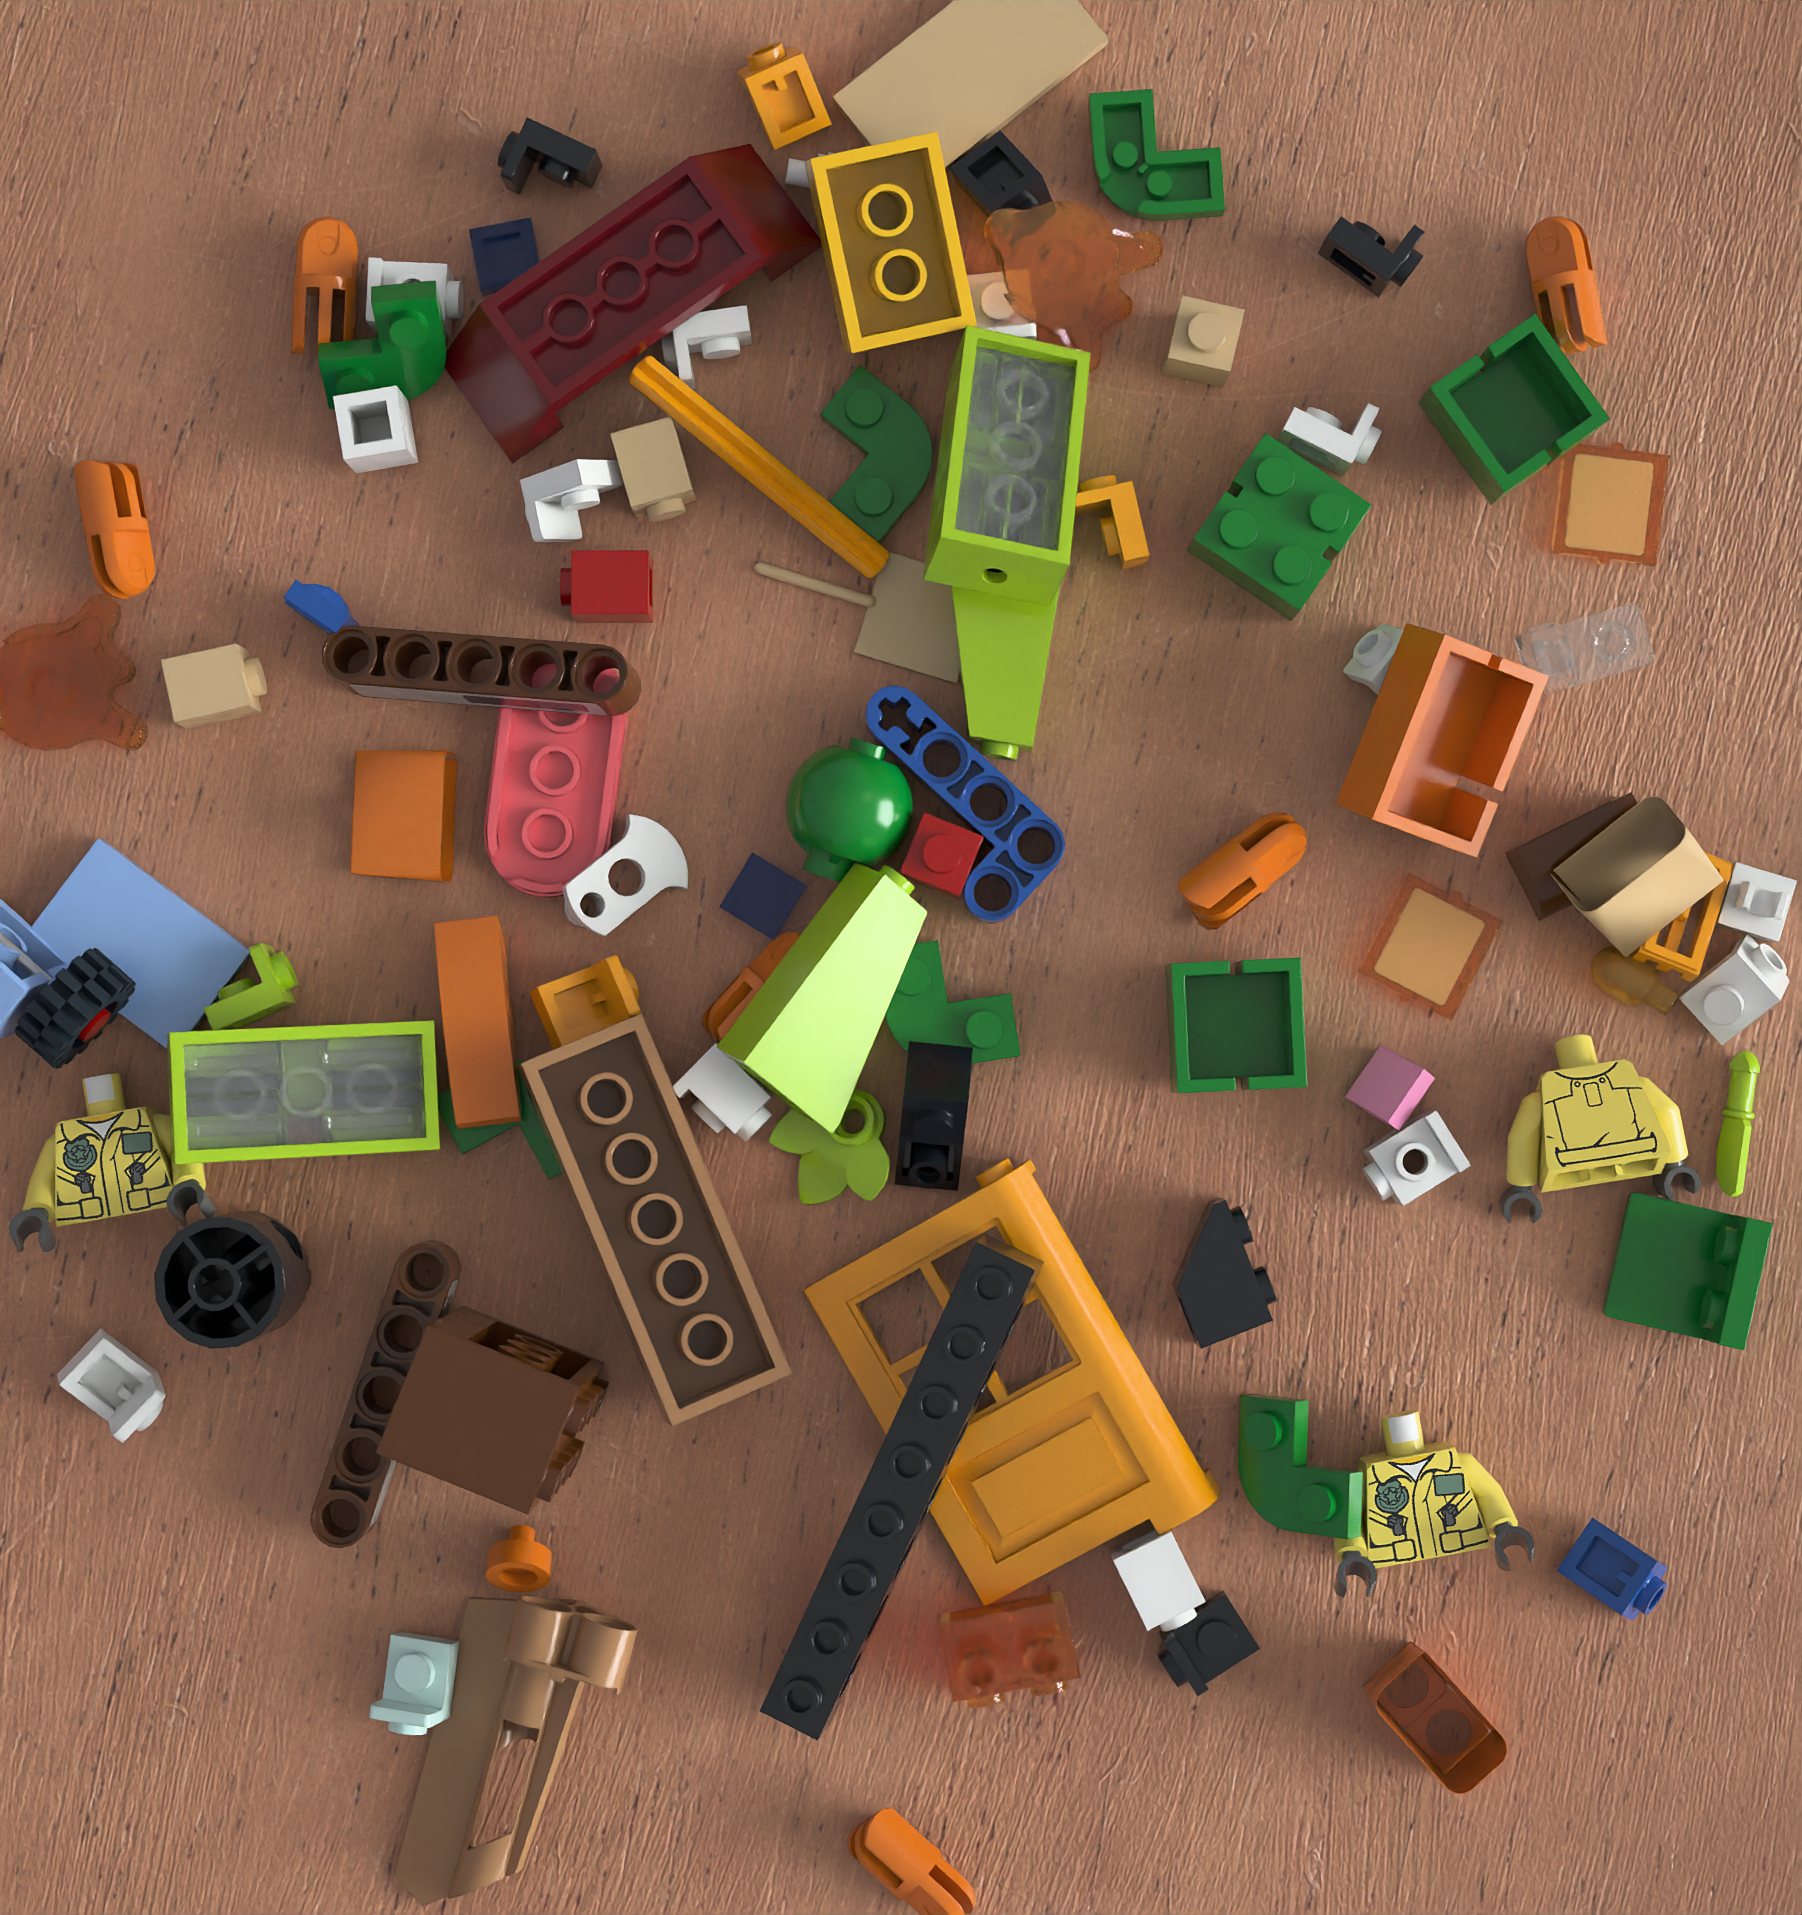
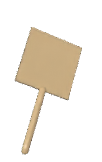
(905, 617)

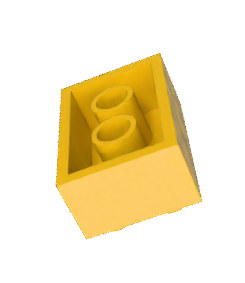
(890, 242)

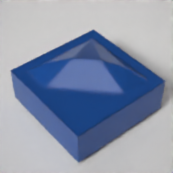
(319, 606)

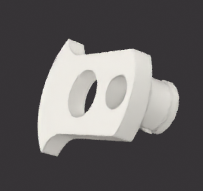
(655, 855)

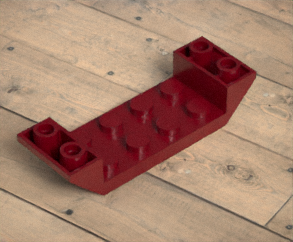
(622, 290)

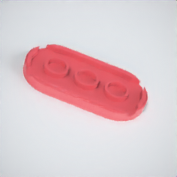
(552, 791)

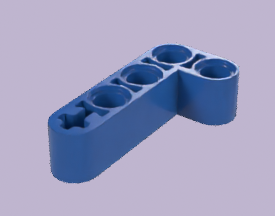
(955, 794)

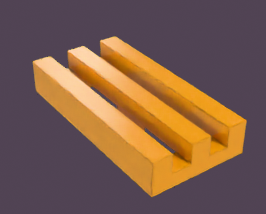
(1666, 955)

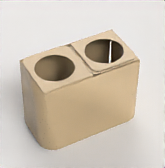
(1638, 874)

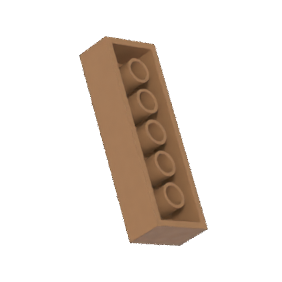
(654, 1220)

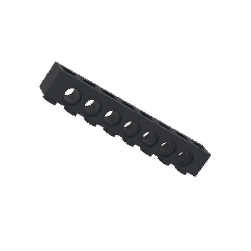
(901, 1486)

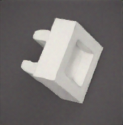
(1756, 902)

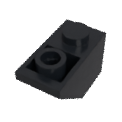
(933, 1116)
(1216, 1280)

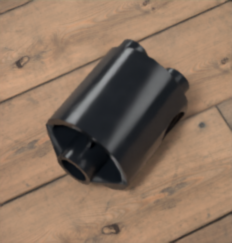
(231, 1279)

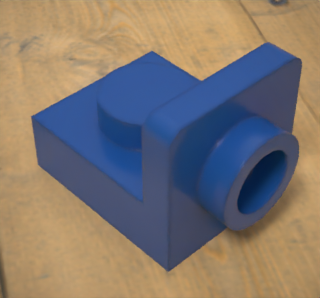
(1614, 1571)

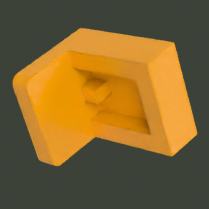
(586, 1001)

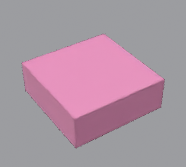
(1390, 1087)

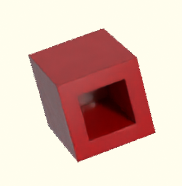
(609, 586)
(941, 856)

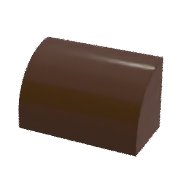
(1539, 857)

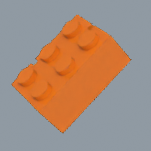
(1438, 723)

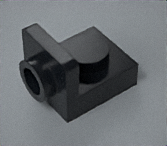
(559, 157)
(1000, 177)
(1362, 255)
(1206, 1644)

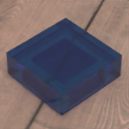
(503, 252)
(763, 896)

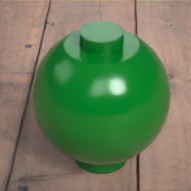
(848, 808)

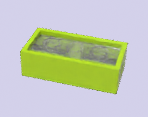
(1008, 466)
(302, 1091)

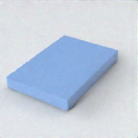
(148, 933)

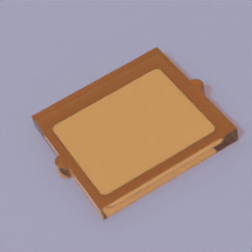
(1610, 504)
(1429, 946)

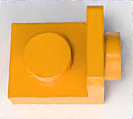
(783, 94)
(1123, 528)

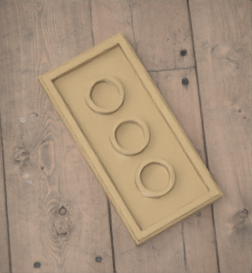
(970, 72)

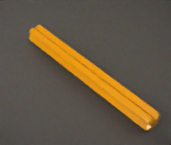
(758, 466)

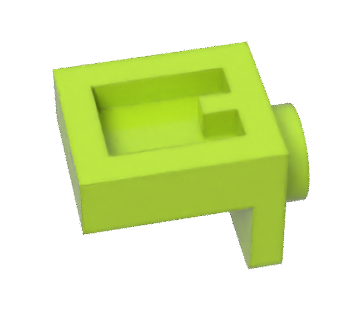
(246, 1002)

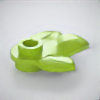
(837, 1159)

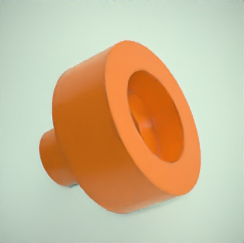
(519, 1562)

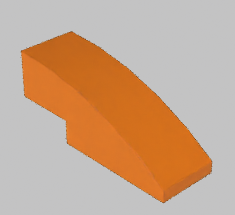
(478, 1021)

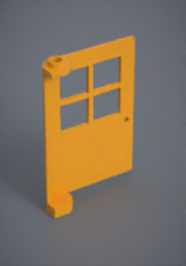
(1057, 1458)

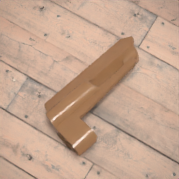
(513, 1681)

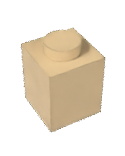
(1203, 341)
(654, 469)
(214, 685)

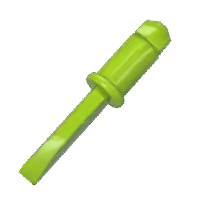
(1736, 1127)

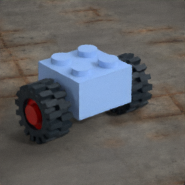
(55, 1002)

